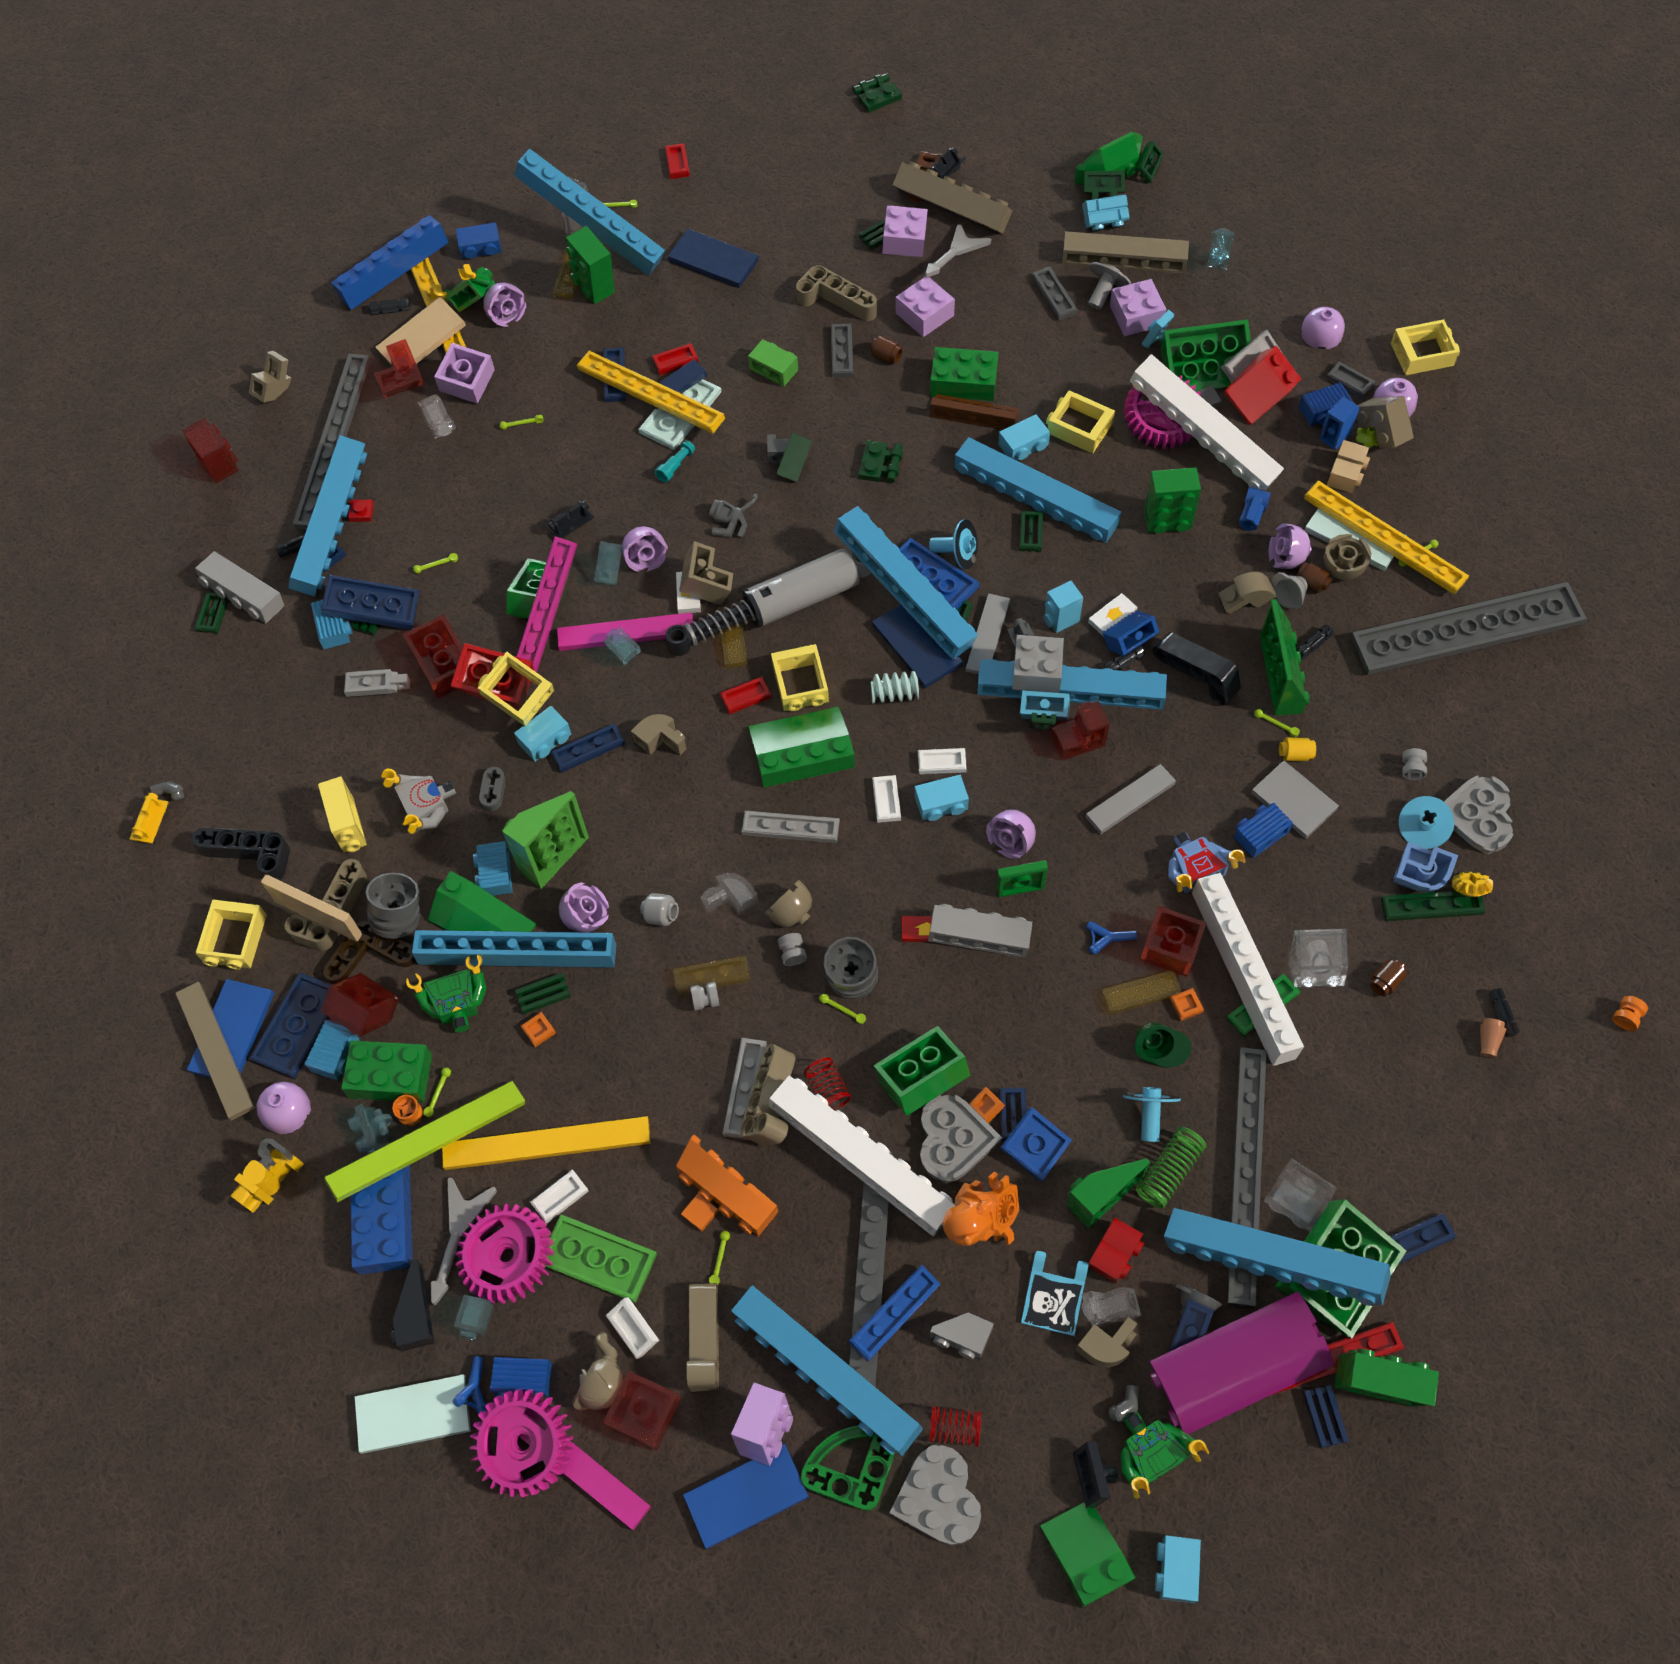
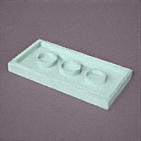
(670, 429)
(1326, 527)
(411, 1414)

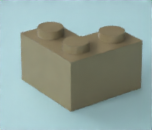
(1389, 418)
(702, 578)

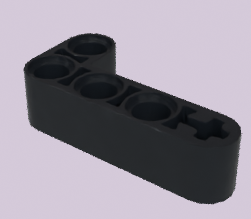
(1202, 664)
(213, 842)

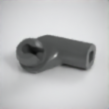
(168, 787)
(1127, 1407)

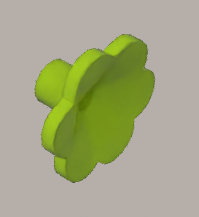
(1367, 436)

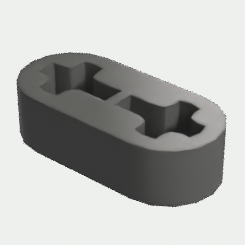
(497, 788)

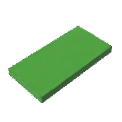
(600, 1258)

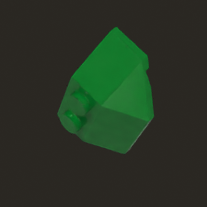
(1115, 156)

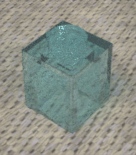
(621, 645)
(473, 1317)

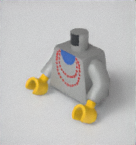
(420, 799)

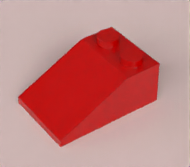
(1262, 384)
(477, 662)

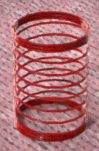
(827, 1067)
(977, 1424)

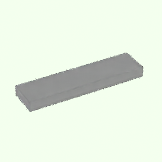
(988, 631)
(1130, 799)
(790, 826)
(744, 1077)

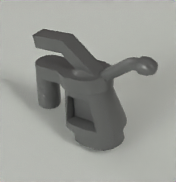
(726, 513)

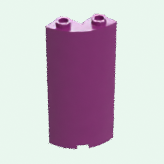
(1241, 1363)

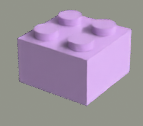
(904, 231)
(925, 306)
(1136, 306)
(464, 373)
(762, 1424)

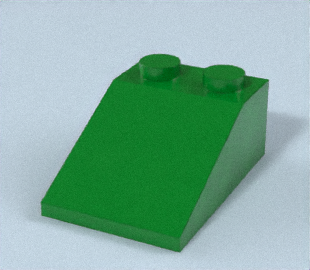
(524, 588)
(1103, 1189)
(1087, 1554)

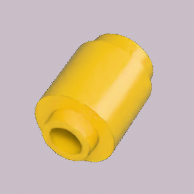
(1297, 749)

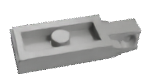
(374, 682)

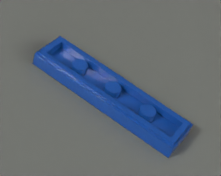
(894, 1313)

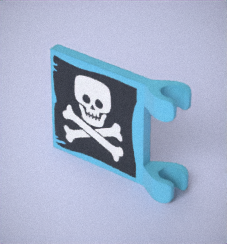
(1052, 1299)

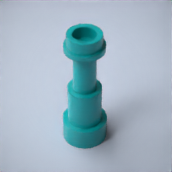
(665, 471)

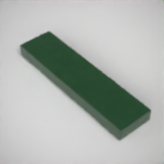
(1431, 906)

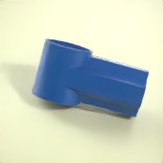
(1254, 506)

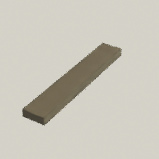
(215, 1051)

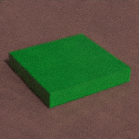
(1021, 879)

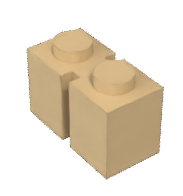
(1347, 467)

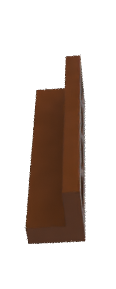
(973, 412)

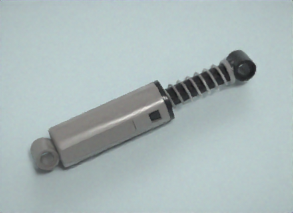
(775, 598)

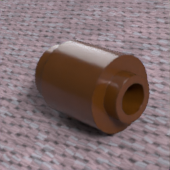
(886, 349)
(1315, 576)
(1388, 977)

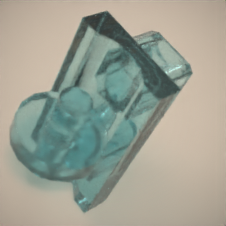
(1220, 248)
(608, 563)
(373, 1125)

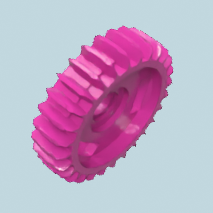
(1142, 412)
(486, 1255)
(545, 1445)

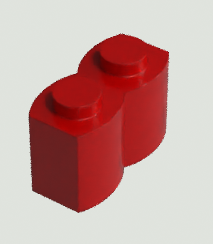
(1115, 1251)

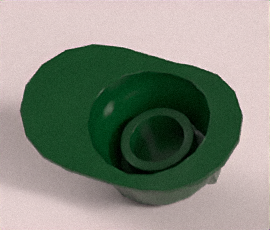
(1162, 1045)

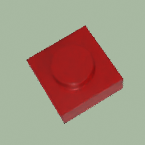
(361, 510)

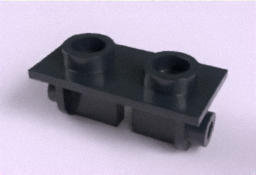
(951, 163)
(571, 520)

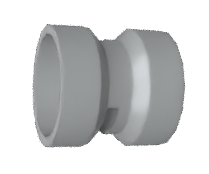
(1414, 764)
(792, 949)
(705, 996)

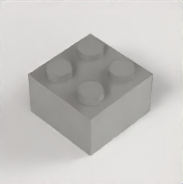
(1038, 663)

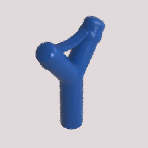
(1107, 936)
(472, 1388)

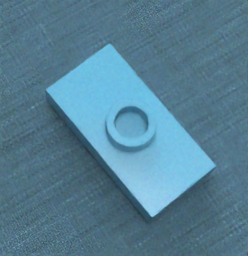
(1157, 328)

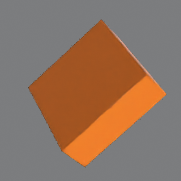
(1186, 1004)
(538, 1029)
(986, 1104)
(699, 1212)

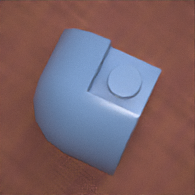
(1424, 869)

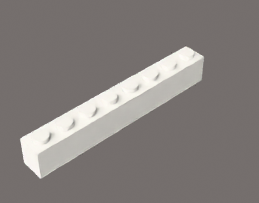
(1205, 424)
(1247, 970)
(860, 1154)

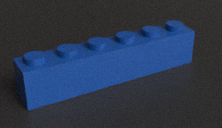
(390, 262)

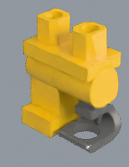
(263, 1178)

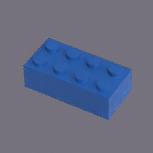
(382, 1225)

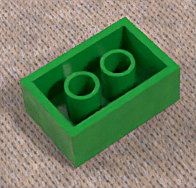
(590, 265)
(964, 373)
(1172, 500)
(386, 1070)
(922, 1070)
(1387, 1378)

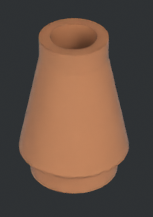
(1491, 1036)

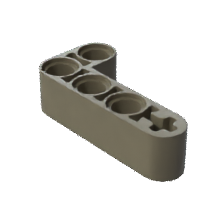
(837, 290)
(348, 879)
(760, 1121)
(703, 1338)

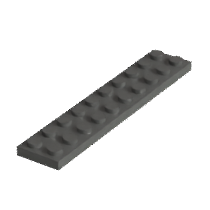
(1467, 628)

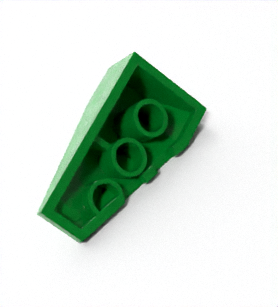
(466, 907)

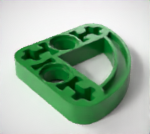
(855, 1486)

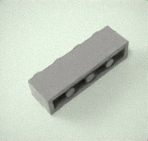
(239, 587)
(980, 930)

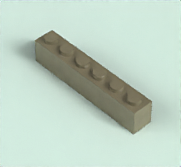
(953, 197)
(1126, 252)

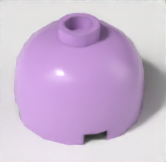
(504, 299)
(1323, 328)
(1399, 387)
(1289, 542)
(644, 545)
(1011, 832)
(583, 908)
(283, 1107)

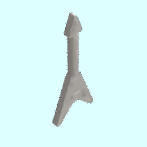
(960, 245)
(460, 1214)

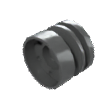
(392, 905)
(846, 955)

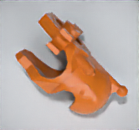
(982, 1213)

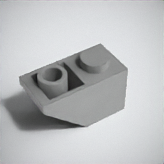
(965, 1333)

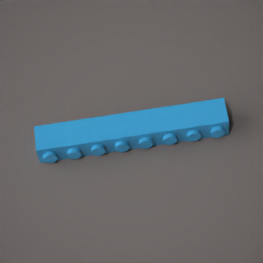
(588, 212)
(1037, 490)
(327, 516)
(905, 582)
(1083, 685)
(515, 948)
(1278, 1256)
(827, 1370)

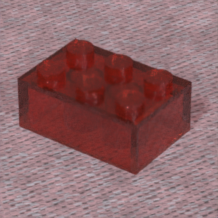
(436, 653)

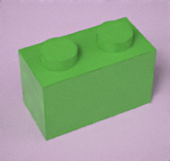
(773, 362)

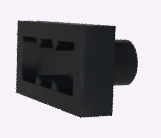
(1093, 1475)

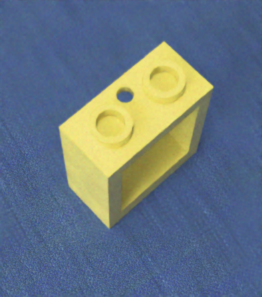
(1406, 355)
(1074, 435)
(795, 659)
(534, 702)
(342, 814)
(233, 911)

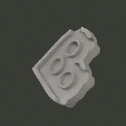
(1481, 813)
(954, 1138)
(937, 1497)

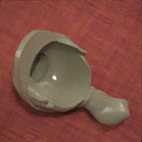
(602, 1380)

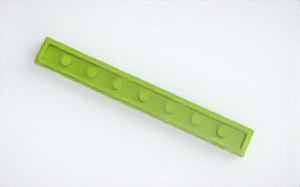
(424, 1141)

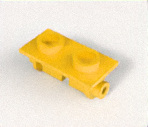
(149, 819)

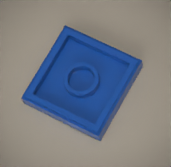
(1035, 1144)

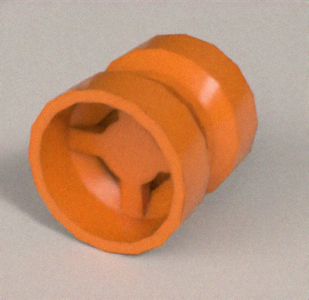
(1630, 1013)
(406, 1105)

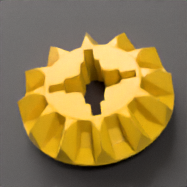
(1472, 884)

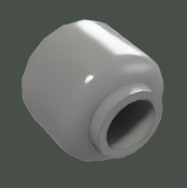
(659, 909)

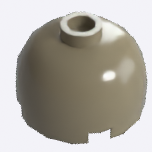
(1346, 557)
(791, 906)

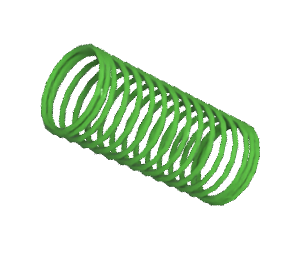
(1185, 1141)

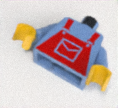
(1199, 860)

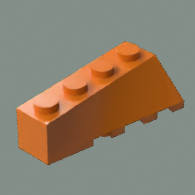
(725, 1188)

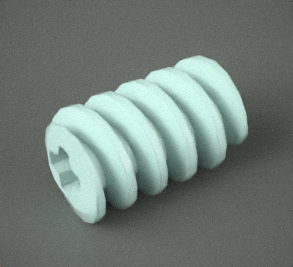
(894, 686)

